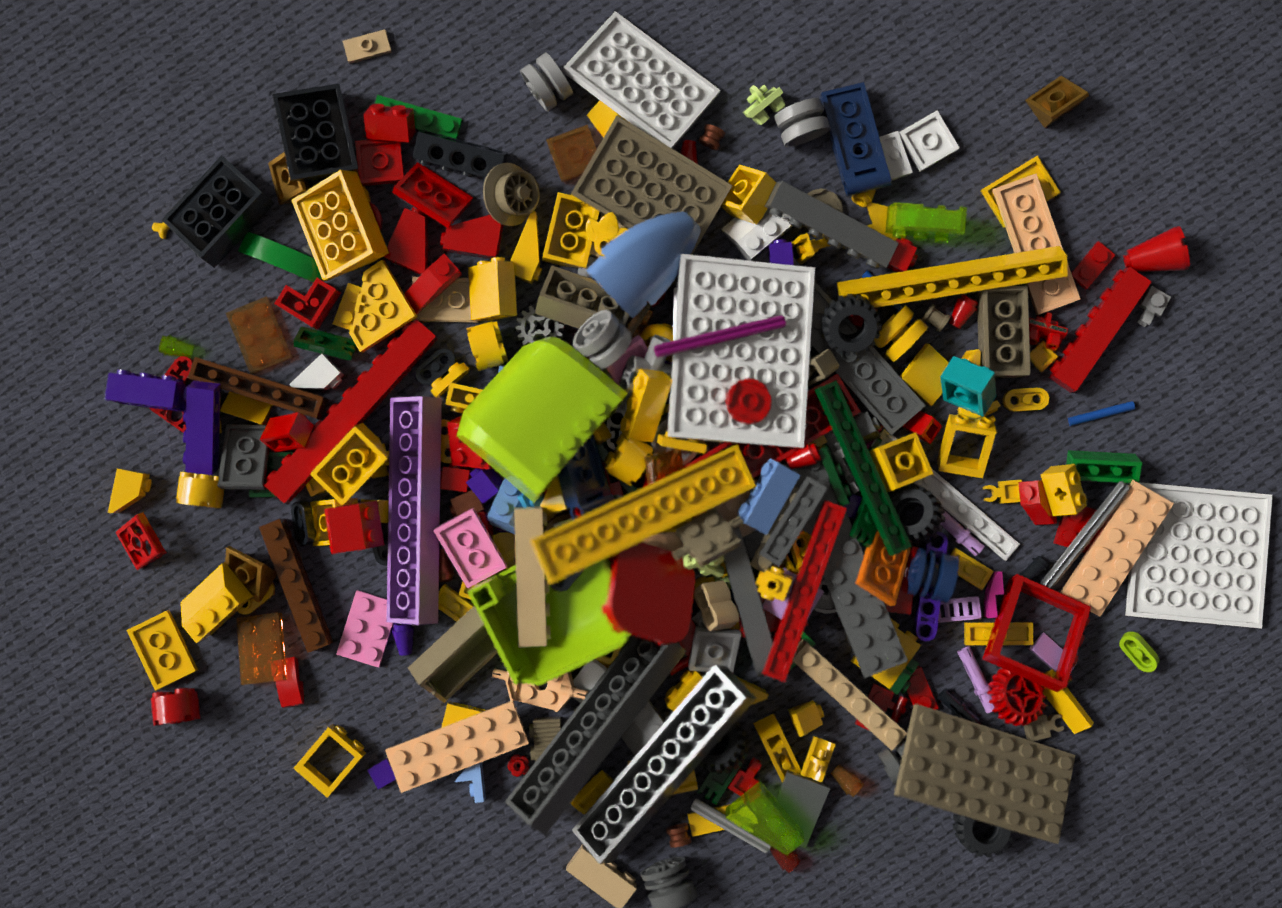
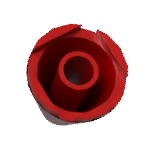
(1160, 253)

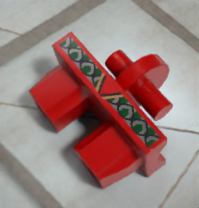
(1046, 329)

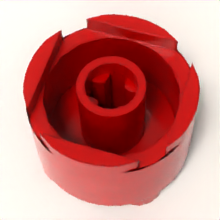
(176, 707)

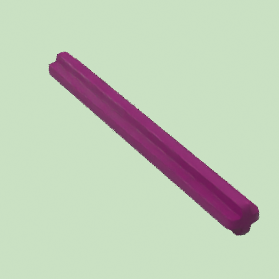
(719, 336)

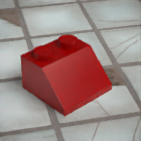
(354, 527)

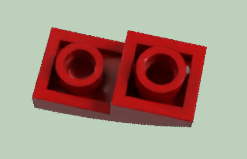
(291, 690)

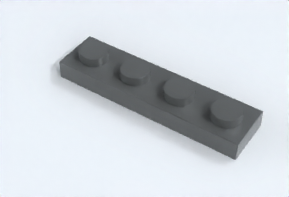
(793, 521)

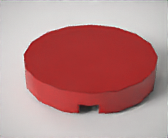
(748, 401)

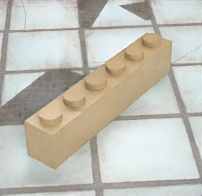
(530, 579)
(848, 695)

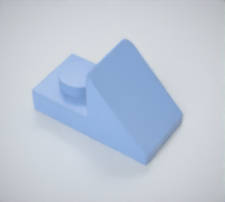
(477, 788)

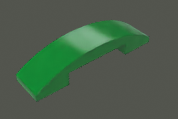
(280, 256)

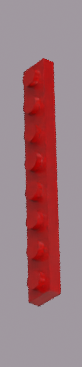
(804, 591)

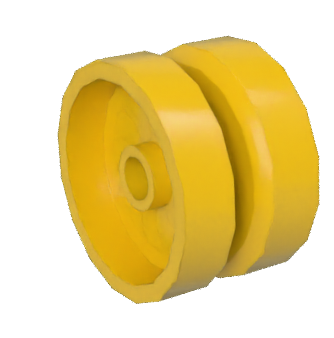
(898, 332)

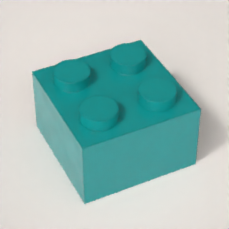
(968, 386)

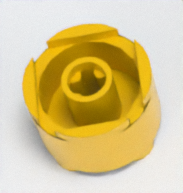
(485, 345)
(628, 459)
(199, 490)

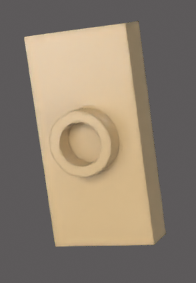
(367, 46)

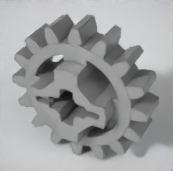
(533, 334)

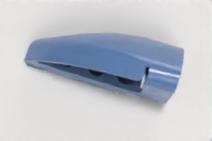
(645, 260)

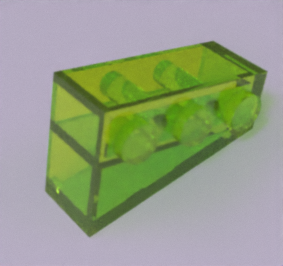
(925, 222)
(766, 819)

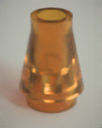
(847, 780)

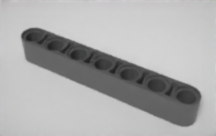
(748, 604)

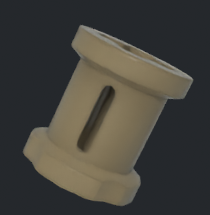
(935, 318)

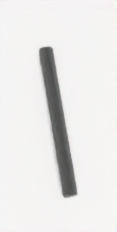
(1085, 535)

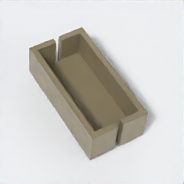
(454, 657)

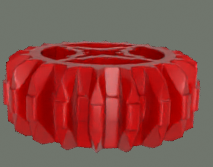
(1009, 705)

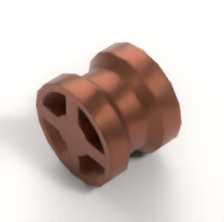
(712, 137)
(678, 835)

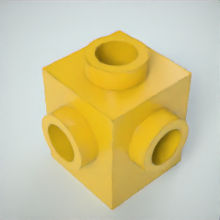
(770, 591)

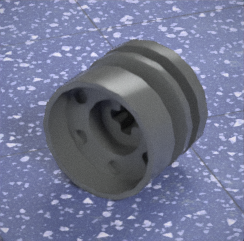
(669, 883)

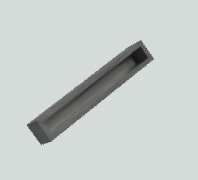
(830, 224)

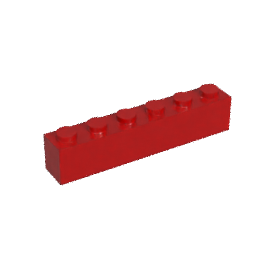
(1100, 329)

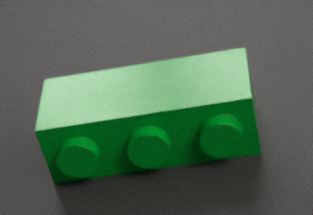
(1105, 466)

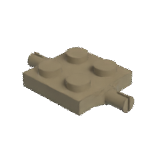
(707, 537)

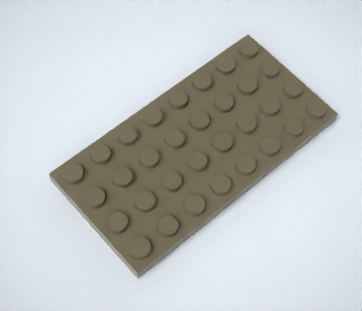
(985, 774)

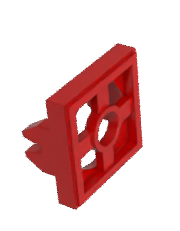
(127, 537)

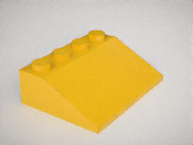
(339, 225)

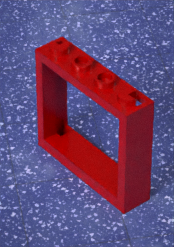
(1074, 639)

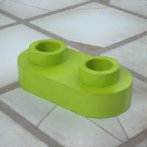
(1138, 651)

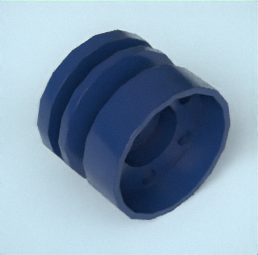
(937, 576)

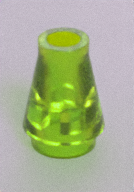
(175, 347)

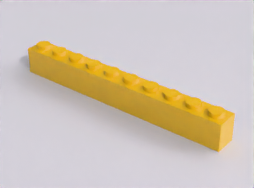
(959, 277)

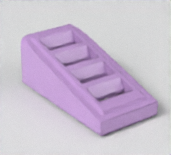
(966, 616)

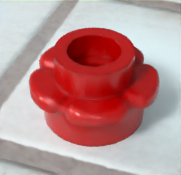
(517, 759)

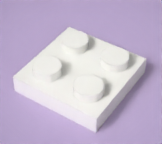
(928, 141)

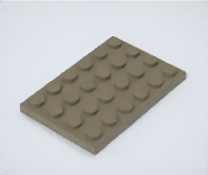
(647, 179)

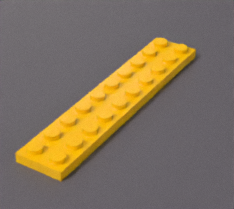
(642, 514)

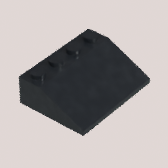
(314, 132)
(217, 211)

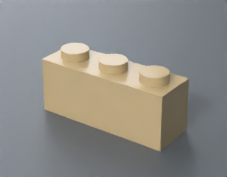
(602, 878)

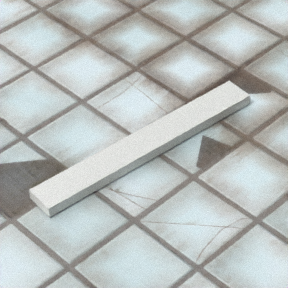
(964, 511)

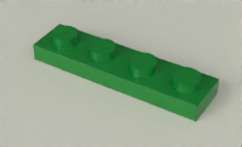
(428, 119)

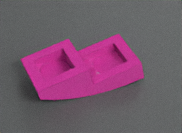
(993, 588)

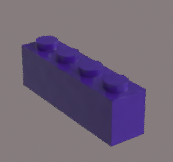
(202, 427)

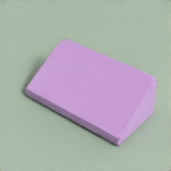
(1047, 651)

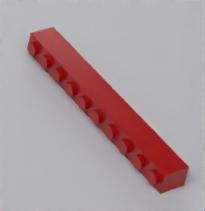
(352, 409)

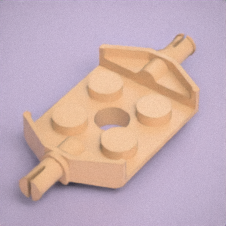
(554, 697)

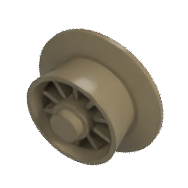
(510, 194)

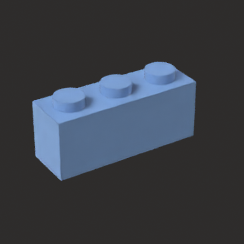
(768, 496)

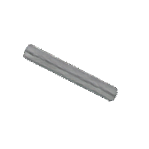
(719, 819)

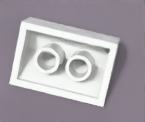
(753, 238)

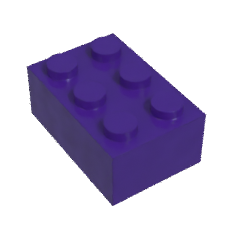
(146, 390)

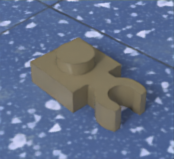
(1041, 728)

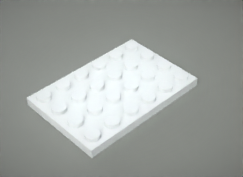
(641, 80)

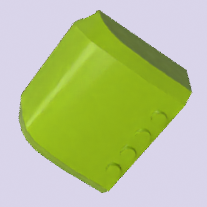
(538, 413)
(575, 623)

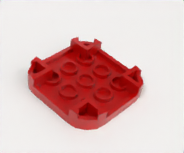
(650, 594)

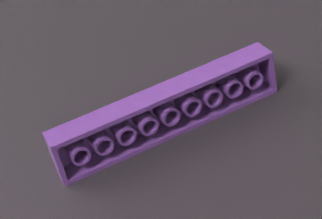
(414, 510)

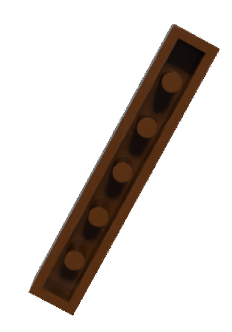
(258, 388)
(296, 584)

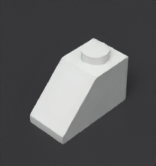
(319, 375)

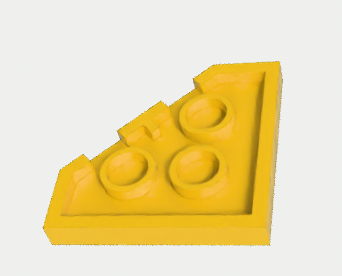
(379, 308)

